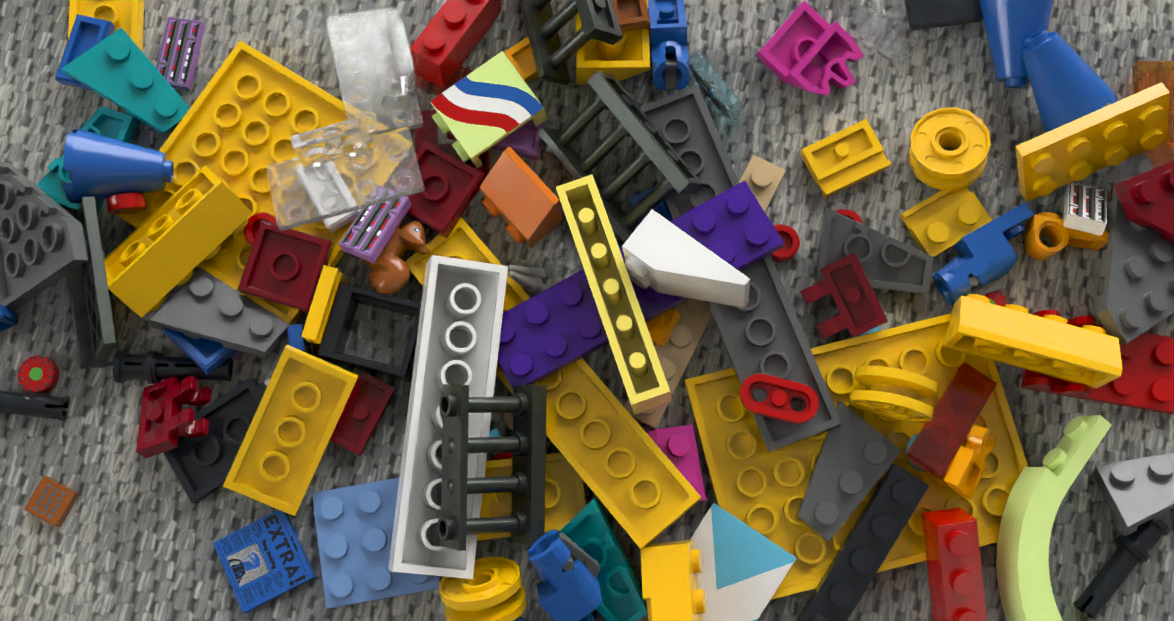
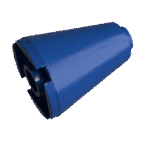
(1007, 27)
(1062, 81)
(111, 167)

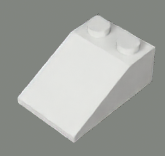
(680, 266)

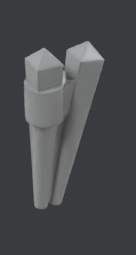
(528, 277)

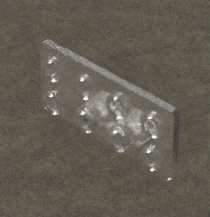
(375, 69)
(342, 172)

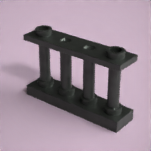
(598, 23)
(652, 150)
(528, 465)

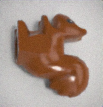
(389, 271)

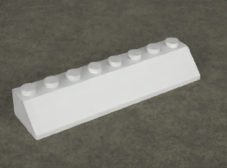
(458, 347)

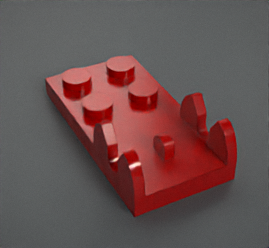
(1144, 380)

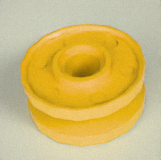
(952, 129)
(894, 393)
(491, 594)

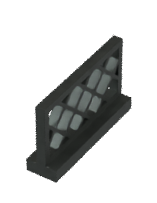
(91, 298)

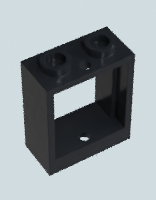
(340, 323)

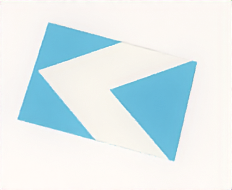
(737, 567)

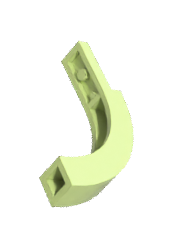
(1029, 521)

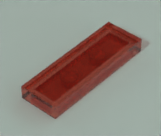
(951, 420)

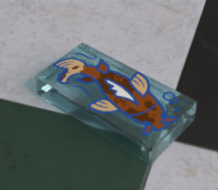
(714, 88)

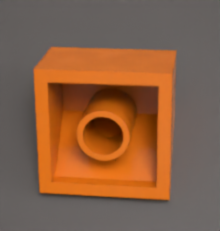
(520, 199)

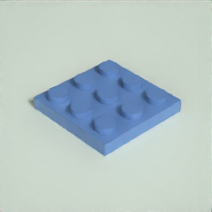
(355, 545)

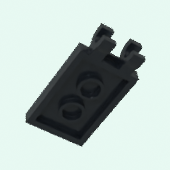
(206, 460)

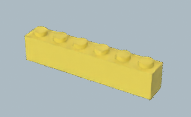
(614, 295)

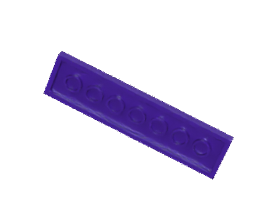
(565, 321)

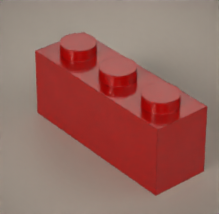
(452, 38)
(954, 565)

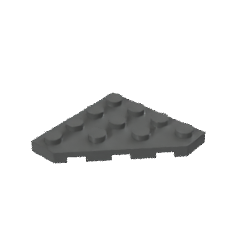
(36, 239)
(1134, 268)

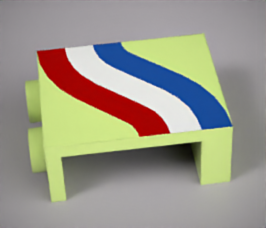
(486, 108)

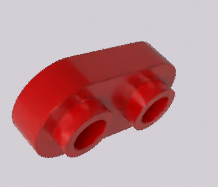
(779, 395)

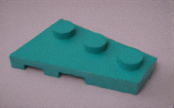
(128, 78)
(102, 122)
(618, 583)

